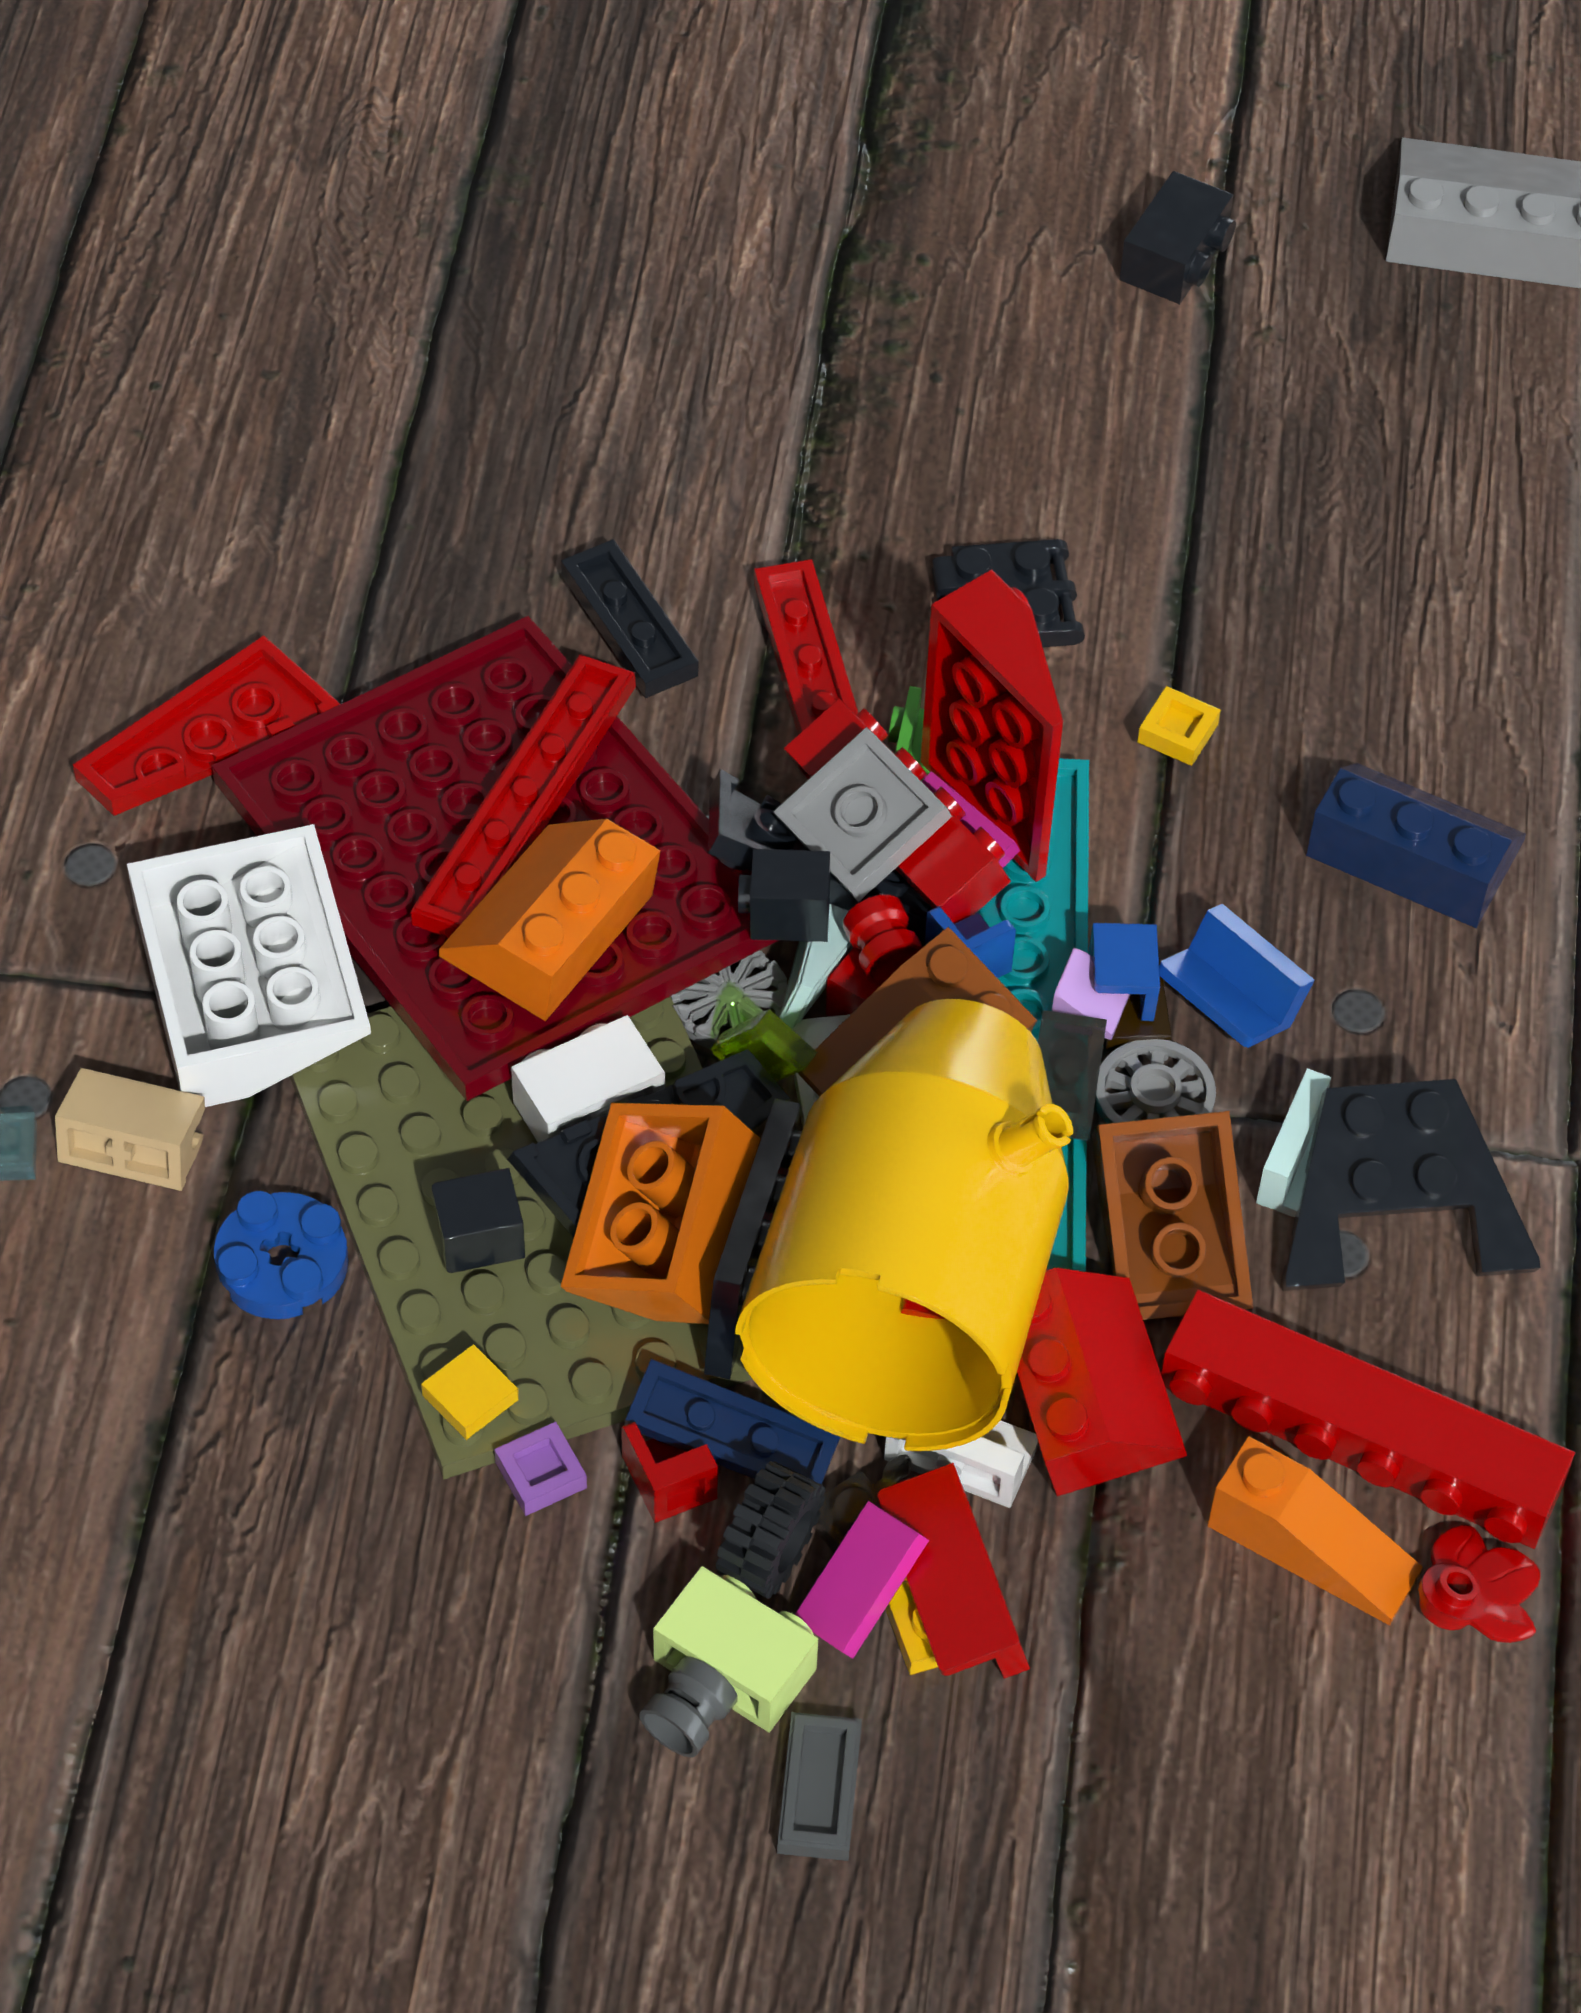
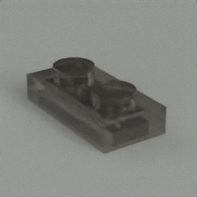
(1072, 1062)

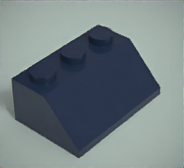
(1412, 843)

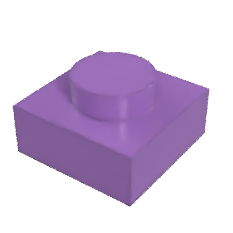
(540, 1468)

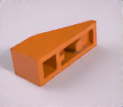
(1311, 1531)

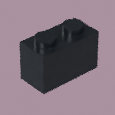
(1177, 238)

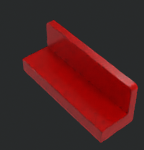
(954, 1576)

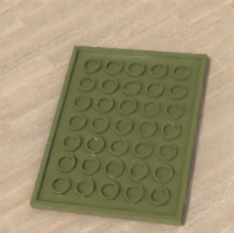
(392, 1130)

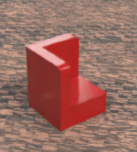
(667, 1476)

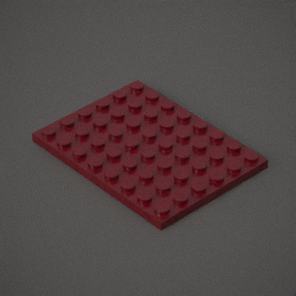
(396, 787)

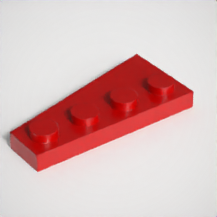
(209, 721)

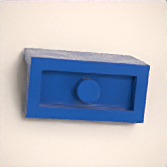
(1238, 978)

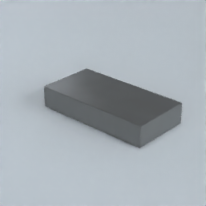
(819, 1786)

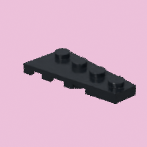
(743, 824)
(564, 1163)
(749, 1234)

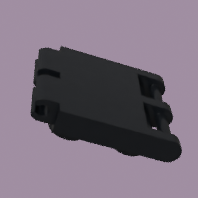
(1026, 568)

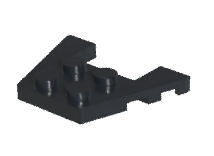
(1400, 1154)

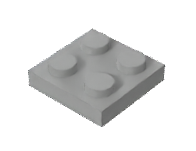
(864, 813)

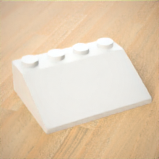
(247, 961)

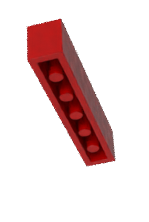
(1366, 1419)

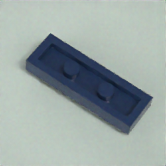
(736, 1428)

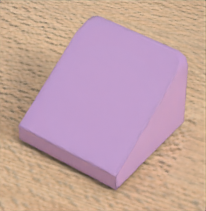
(1078, 997)

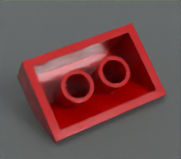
(1094, 1382)

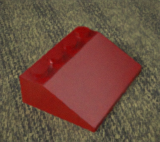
(994, 712)

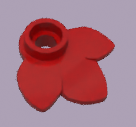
(1478, 1586)

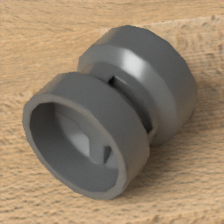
(688, 1706)

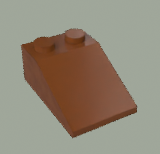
(936, 972)
(1173, 1210)

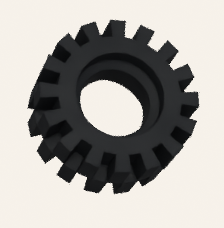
(770, 1529)

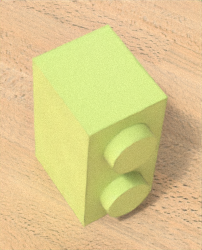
(751, 1645)

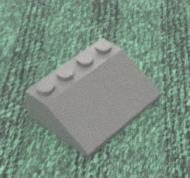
(1487, 213)

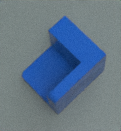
(990, 944)
(1127, 962)

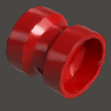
(881, 934)

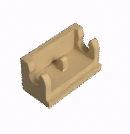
(129, 1128)

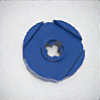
(273, 1221)

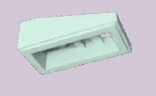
(812, 967)

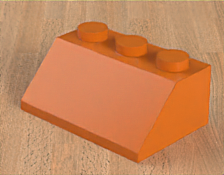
(555, 912)
(660, 1209)

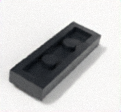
(629, 618)

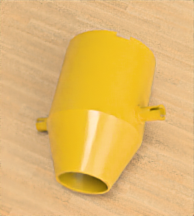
(923, 1183)

